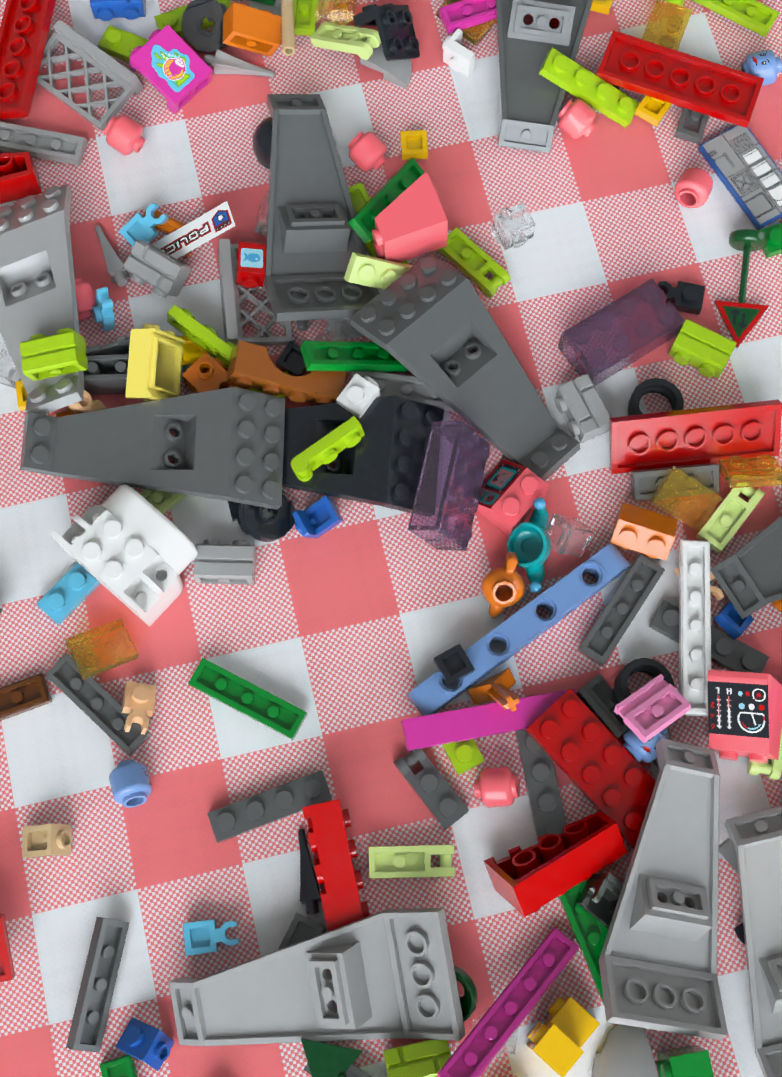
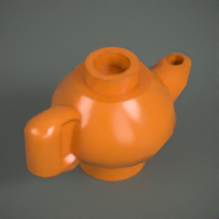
(503, 586)

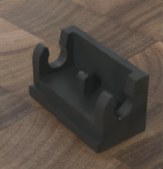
(602, 701)
(601, 897)

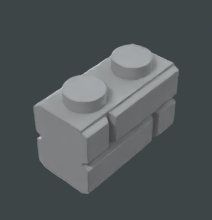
(156, 268)
(583, 408)
(225, 562)

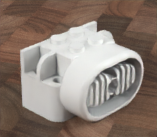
(131, 551)

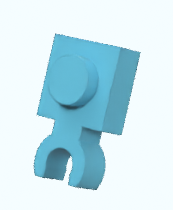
(143, 227)
(103, 311)
(204, 936)

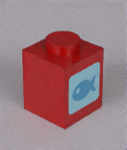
(250, 264)

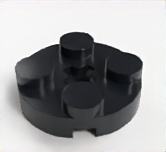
(193, 19)
(265, 529)

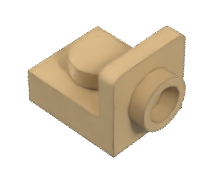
(46, 840)

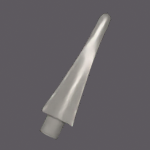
(227, 64)
(113, 262)

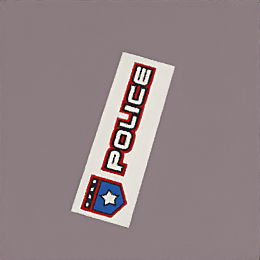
(197, 232)

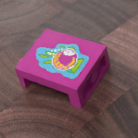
(171, 67)

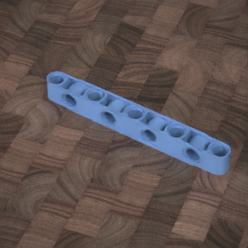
(523, 627)

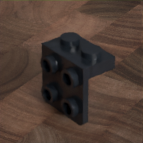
(394, 29)

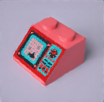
(509, 495)

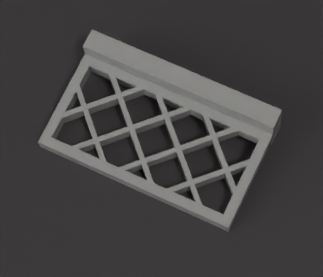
(100, 63)
(231, 303)

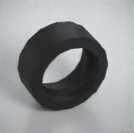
(659, 386)
(644, 665)

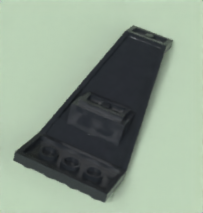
(378, 469)

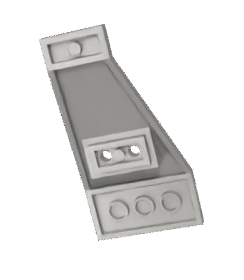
(39, 288)
(759, 860)
(662, 954)
(386, 976)

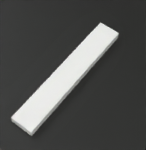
(694, 624)

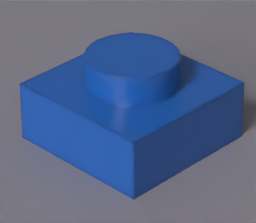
(731, 621)

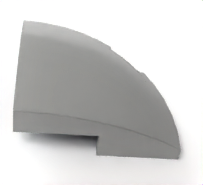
(396, 72)
(625, 1054)

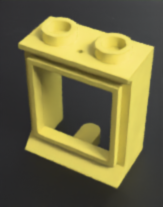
(143, 363)

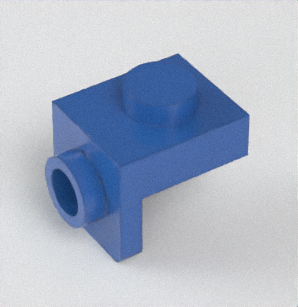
(317, 518)
(145, 1043)

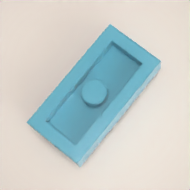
(68, 593)

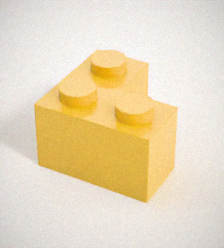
(562, 1034)

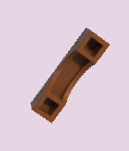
(253, 368)

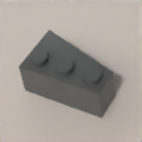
(107, 367)

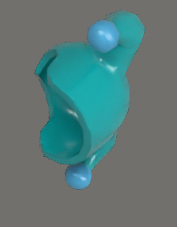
(532, 544)

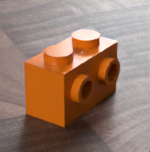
(251, 29)
(207, 375)
(644, 531)

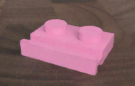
(652, 708)

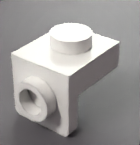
(456, 55)
(359, 395)

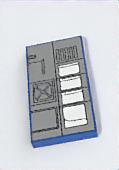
(746, 173)

